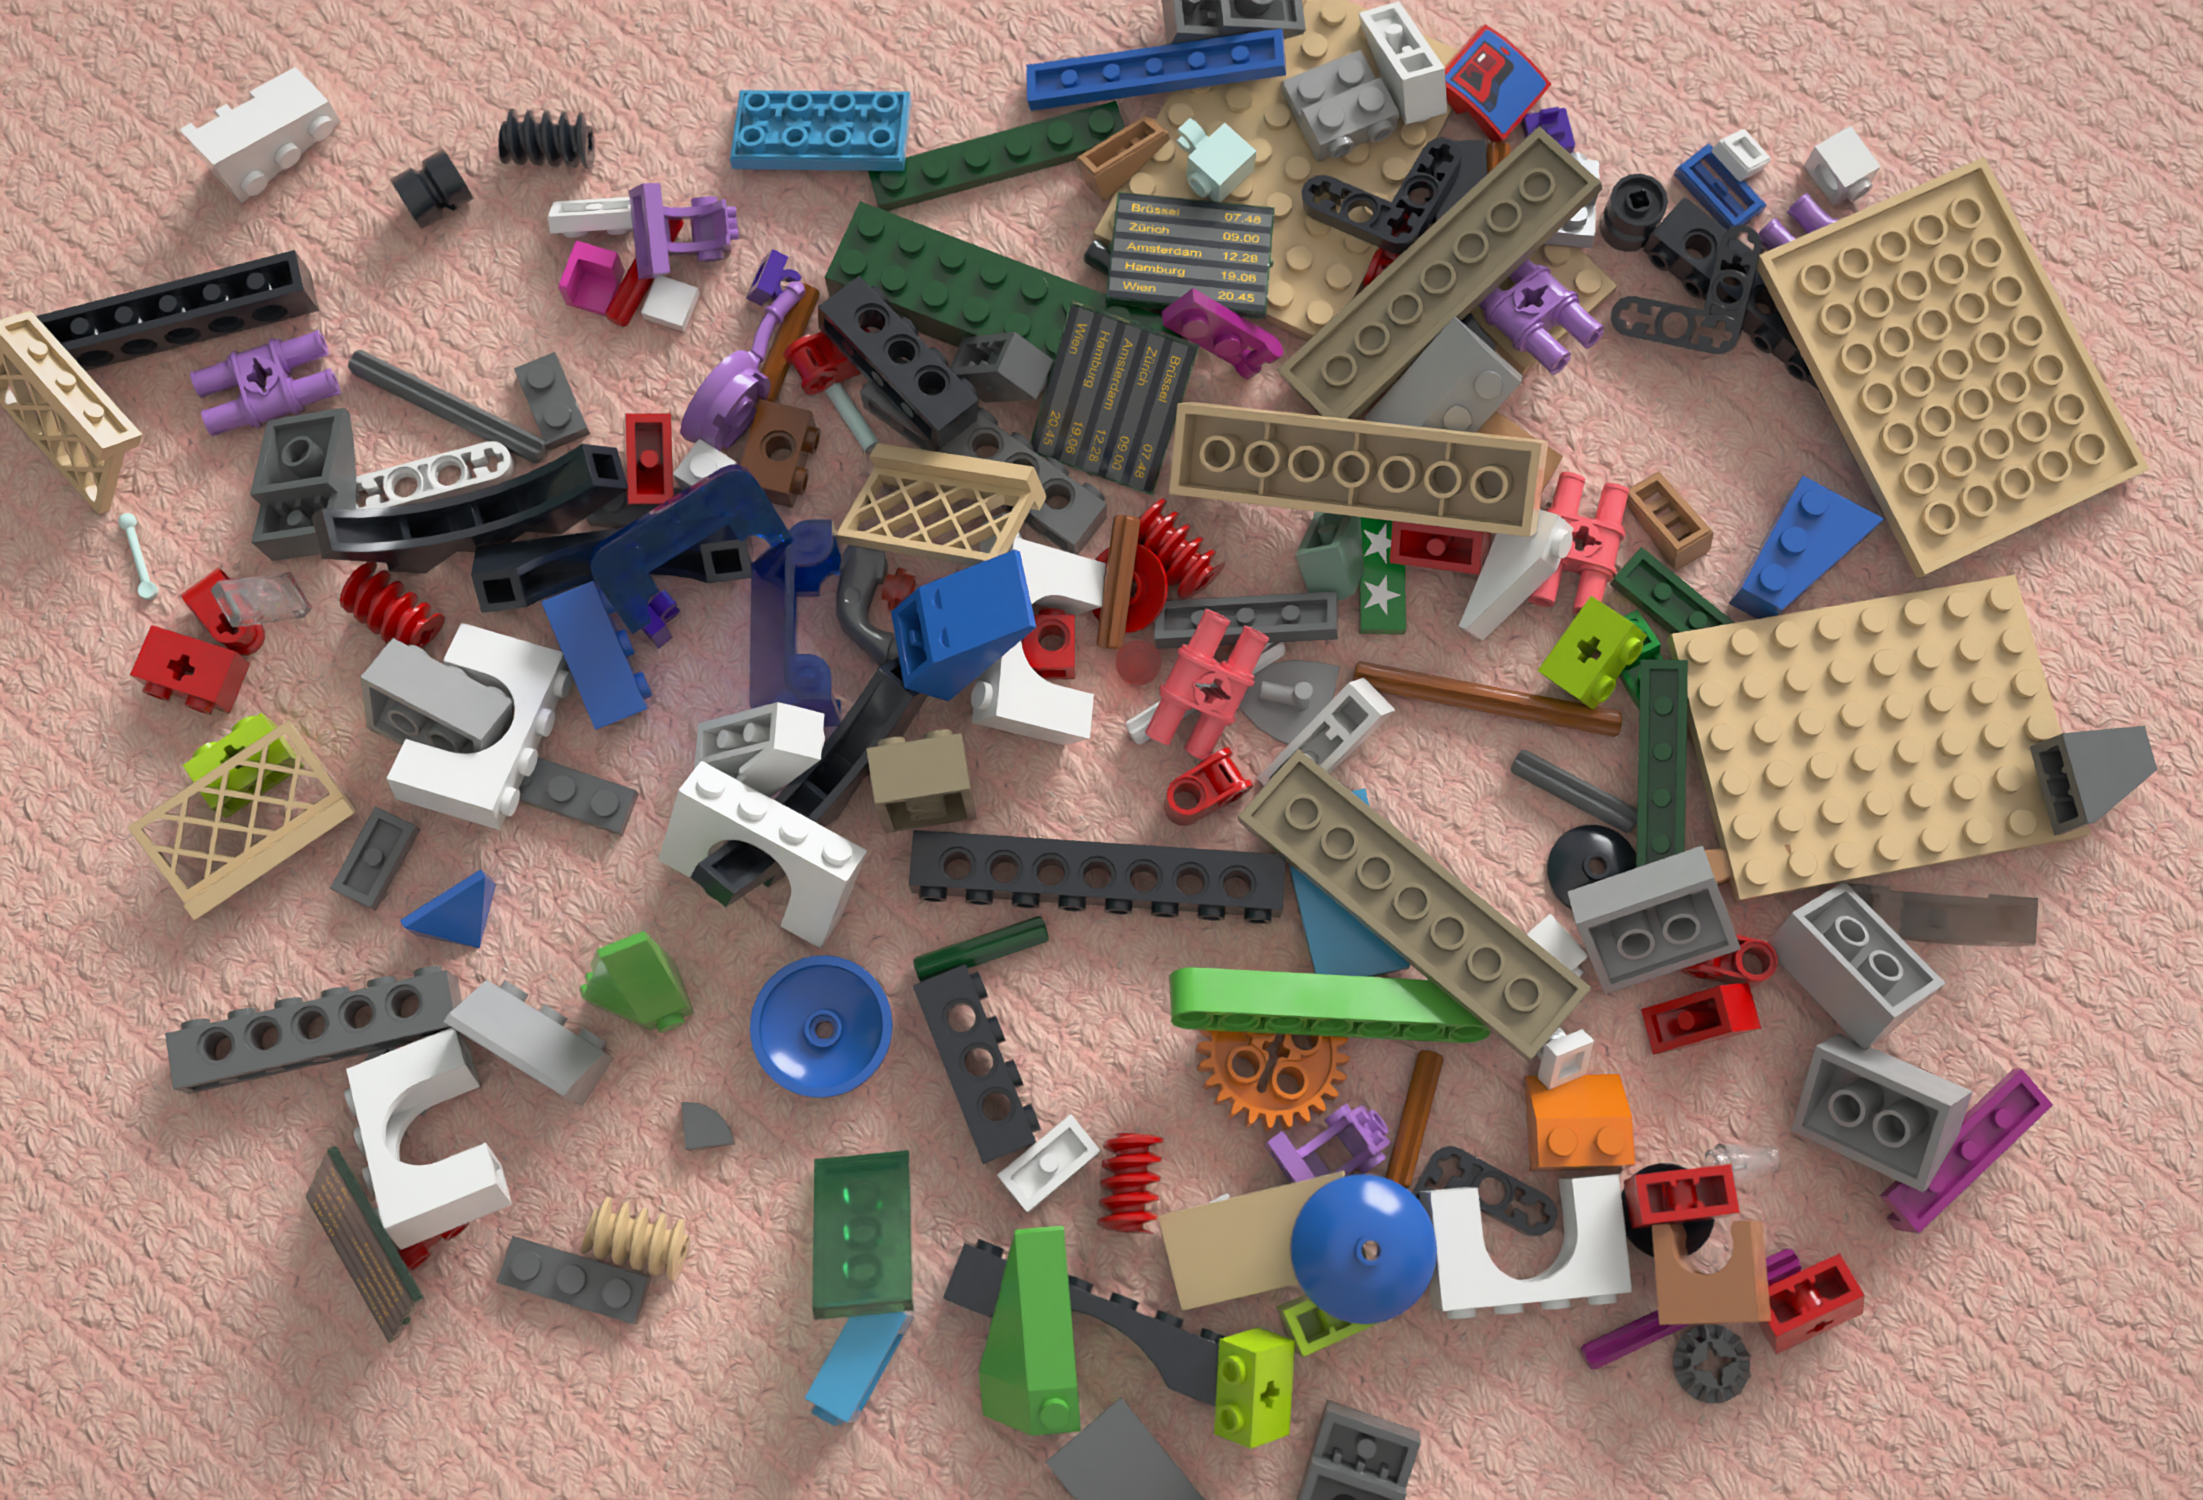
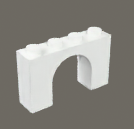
(1010, 692)
(487, 782)
(816, 860)
(386, 1098)
(1589, 1263)

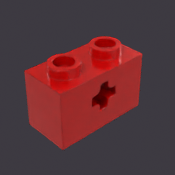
(215, 671)
(1681, 1196)
(1811, 1303)

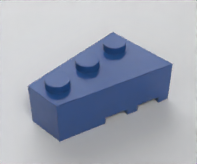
(1801, 546)
(597, 654)

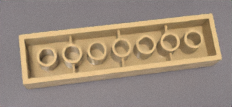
(1358, 468)

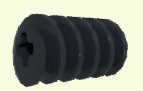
(546, 140)

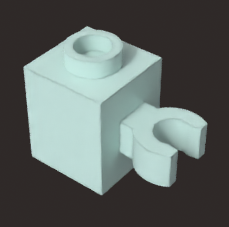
(1215, 162)

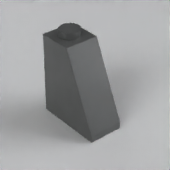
(2090, 773)

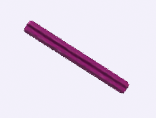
(1647, 1328)

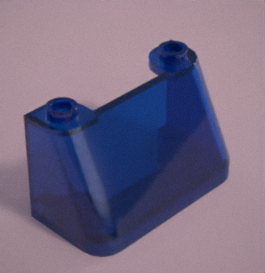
(722, 498)
(780, 577)

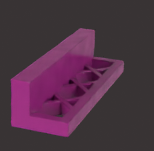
(1983, 1137)

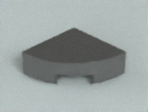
(704, 1127)

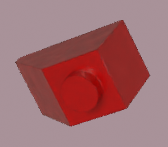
(648, 458)
(1439, 547)
(1701, 1018)

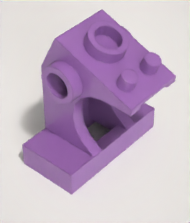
(711, 229)
(1358, 1129)

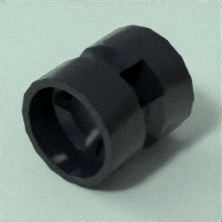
(432, 189)
(1633, 212)

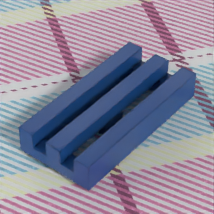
(1712, 191)

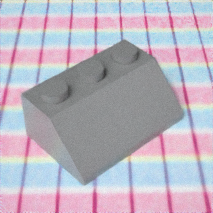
(1449, 385)
(432, 702)
(1653, 920)
(1854, 964)
(532, 1039)
(1880, 1111)

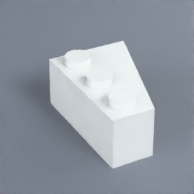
(264, 134)
(762, 745)

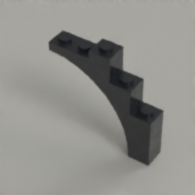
(427, 533)
(822, 790)

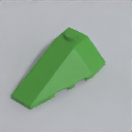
(638, 984)
(1030, 1349)

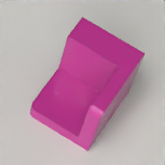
(591, 278)

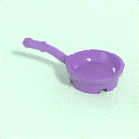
(726, 398)

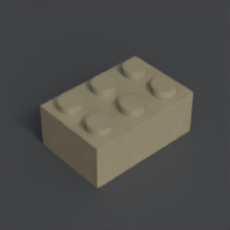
(921, 781)

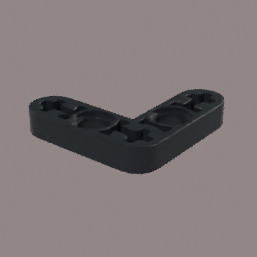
(1387, 214)
(1714, 310)
(1473, 1173)

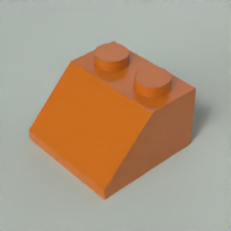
(1579, 1124)

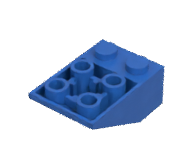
(962, 625)

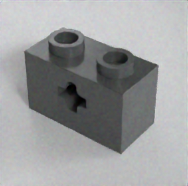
(1002, 367)

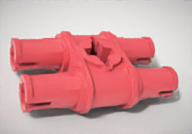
(1599, 536)
(1197, 665)

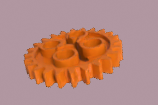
(1310, 1068)

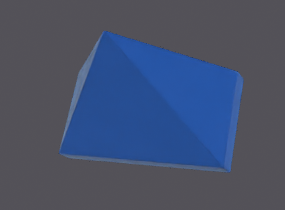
(456, 914)

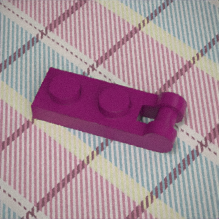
(1222, 332)

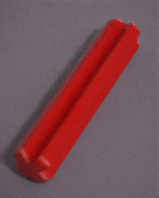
(633, 289)

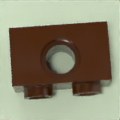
(777, 428)

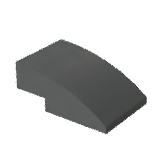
(1220, 18)
(300, 469)
(1359, 1457)
(1119, 1462)

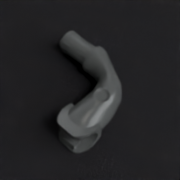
(859, 577)

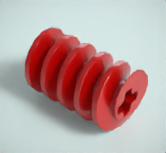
(1176, 554)
(386, 609)
(1129, 1183)

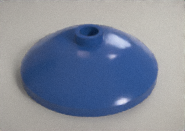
(799, 1001)
(1329, 1244)

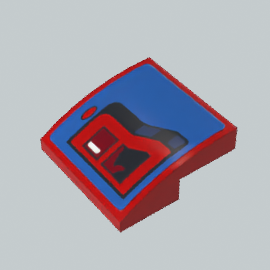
(1493, 83)

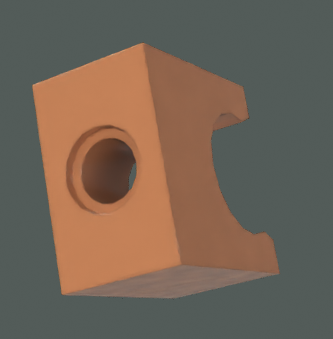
(1728, 1296)

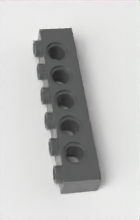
(1065, 527)
(194, 1046)

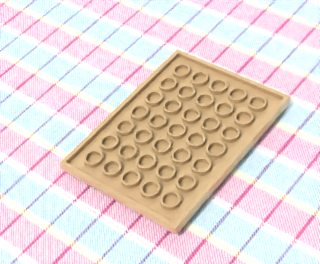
(1313, 264)
(1950, 366)
(1871, 736)

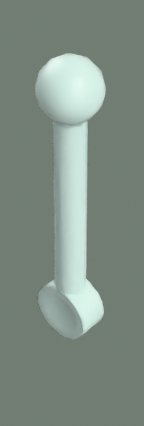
(146, 589)

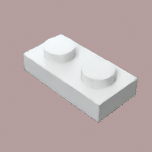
(581, 216)
(1049, 1163)

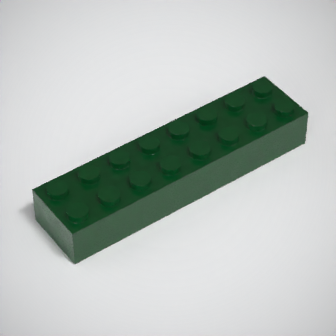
(958, 287)

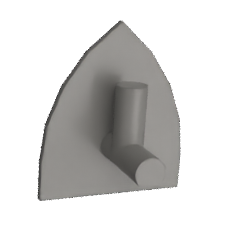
(1289, 696)

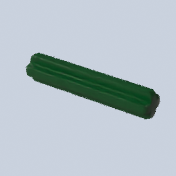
(982, 948)

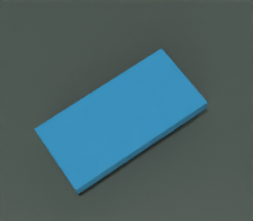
(821, 130)
(1335, 938)

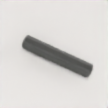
(1575, 791)

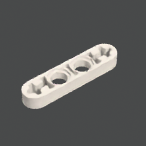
(427, 472)

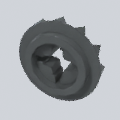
(1693, 1350)

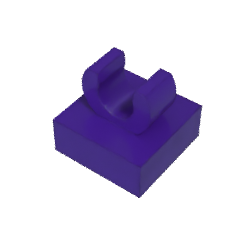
(1554, 122)
(769, 277)
(661, 610)

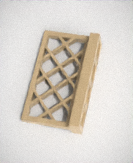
(78, 404)
(953, 479)
(265, 853)

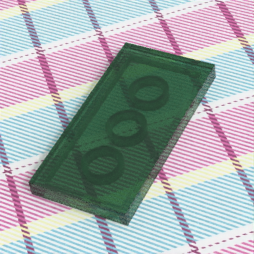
(862, 1235)

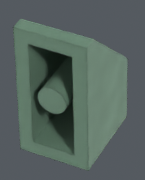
(1332, 554)

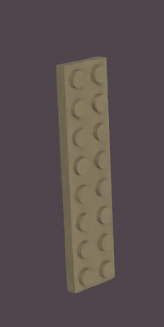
(1440, 277)
(1414, 905)

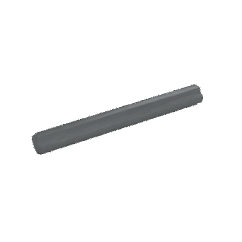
(447, 406)

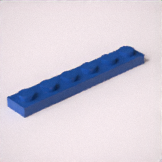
(1156, 69)

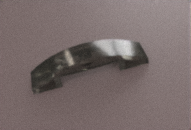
(1954, 918)

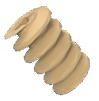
(637, 1239)

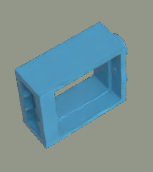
(856, 1365)

